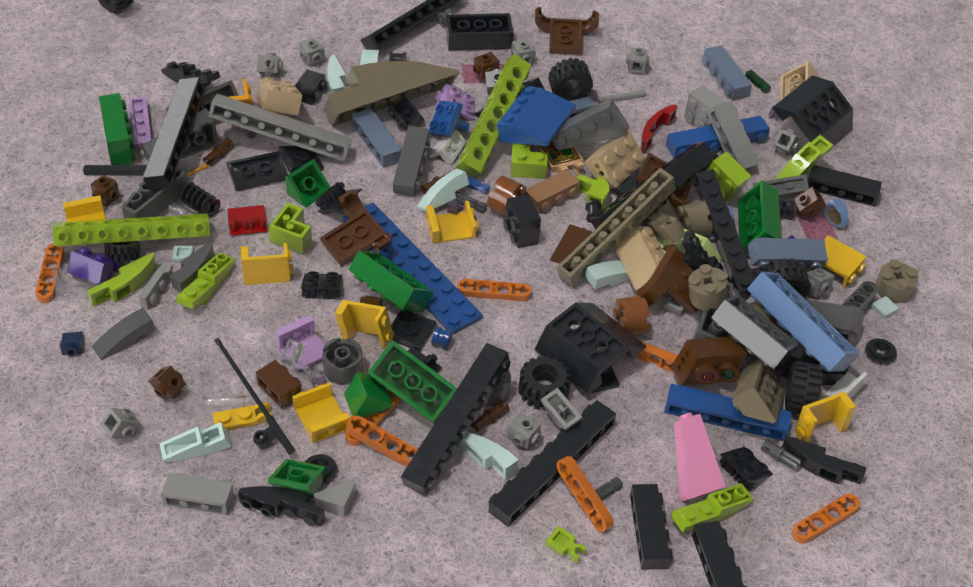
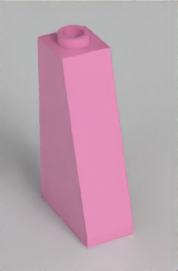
(695, 459)

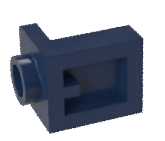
(72, 343)

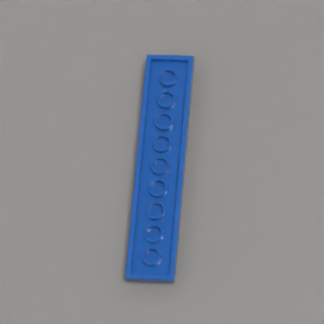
(447, 302)

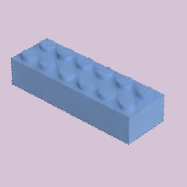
(803, 322)

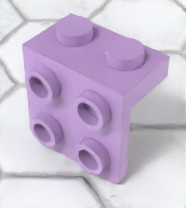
(453, 94)
(303, 332)

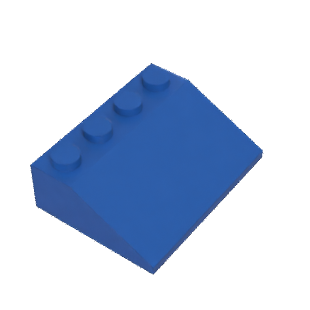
(534, 117)

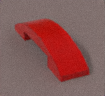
(663, 116)

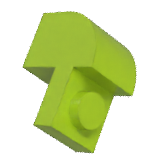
(595, 189)

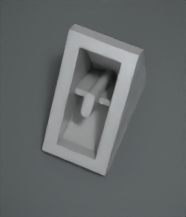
(560, 410)
(337, 498)

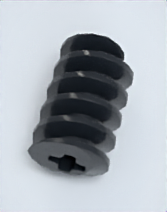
(199, 199)

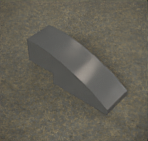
(190, 267)
(124, 334)

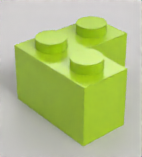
(527, 163)
(730, 175)
(290, 229)

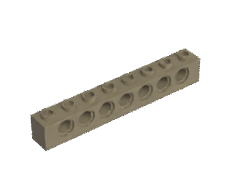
(616, 227)

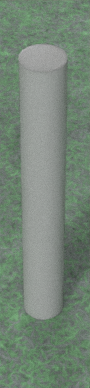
(623, 96)

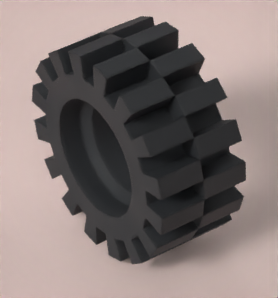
(123, 251)

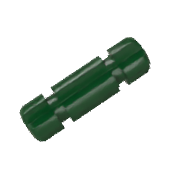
(758, 81)

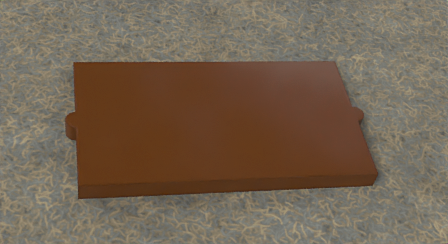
(570, 241)

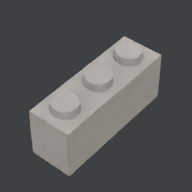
(197, 493)

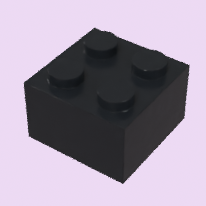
(522, 221)

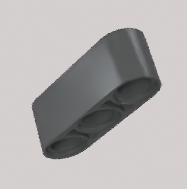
(862, 296)

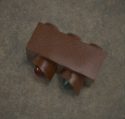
(709, 361)

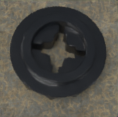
(883, 345)
(324, 460)

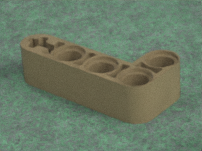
(664, 222)

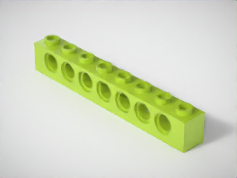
(504, 91)
(130, 229)

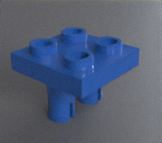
(447, 119)

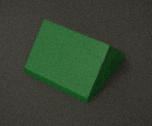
(306, 184)
(366, 396)
(298, 476)

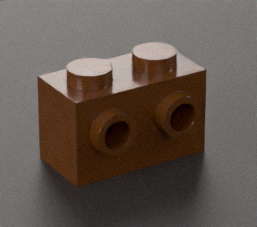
(278, 383)

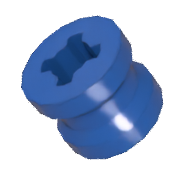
(442, 337)

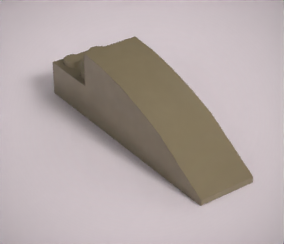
(384, 82)

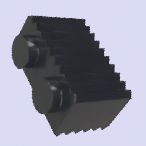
(311, 85)

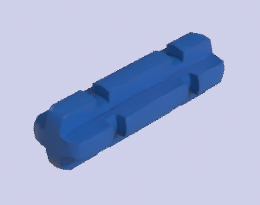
(476, 185)

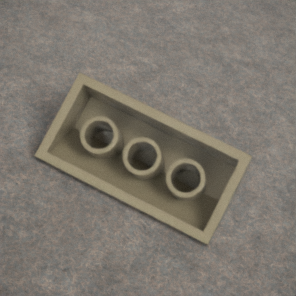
(759, 393)

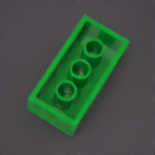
(117, 129)
(759, 214)
(390, 281)
(412, 381)

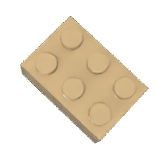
(278, 96)
(616, 160)

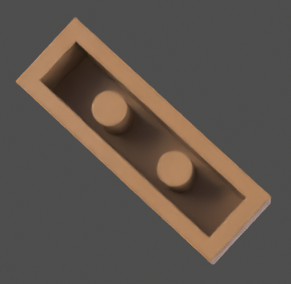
(553, 190)

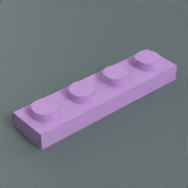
(139, 121)

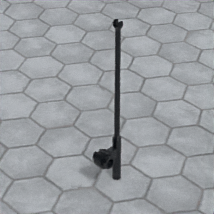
(274, 429)

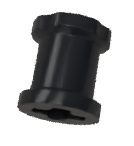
(397, 57)
(593, 207)

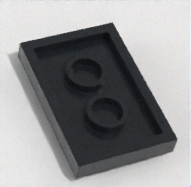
(256, 170)

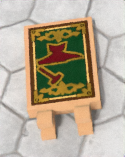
(562, 159)

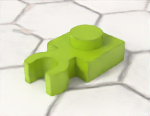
(564, 542)

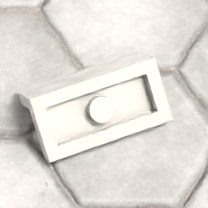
(449, 147)
(849, 384)

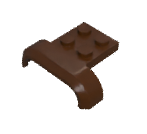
(566, 33)
(652, 164)
(356, 233)
(669, 276)

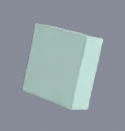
(181, 253)
(885, 307)

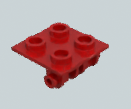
(247, 220)

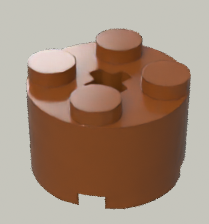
(505, 189)
(632, 314)

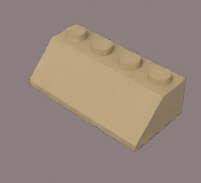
(794, 78)
(640, 255)

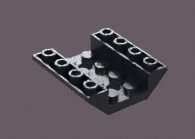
(813, 101)
(579, 345)

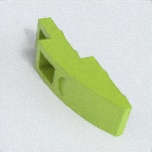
(806, 158)
(129, 279)
(207, 282)
(714, 508)

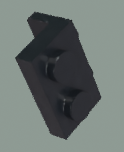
(405, 114)

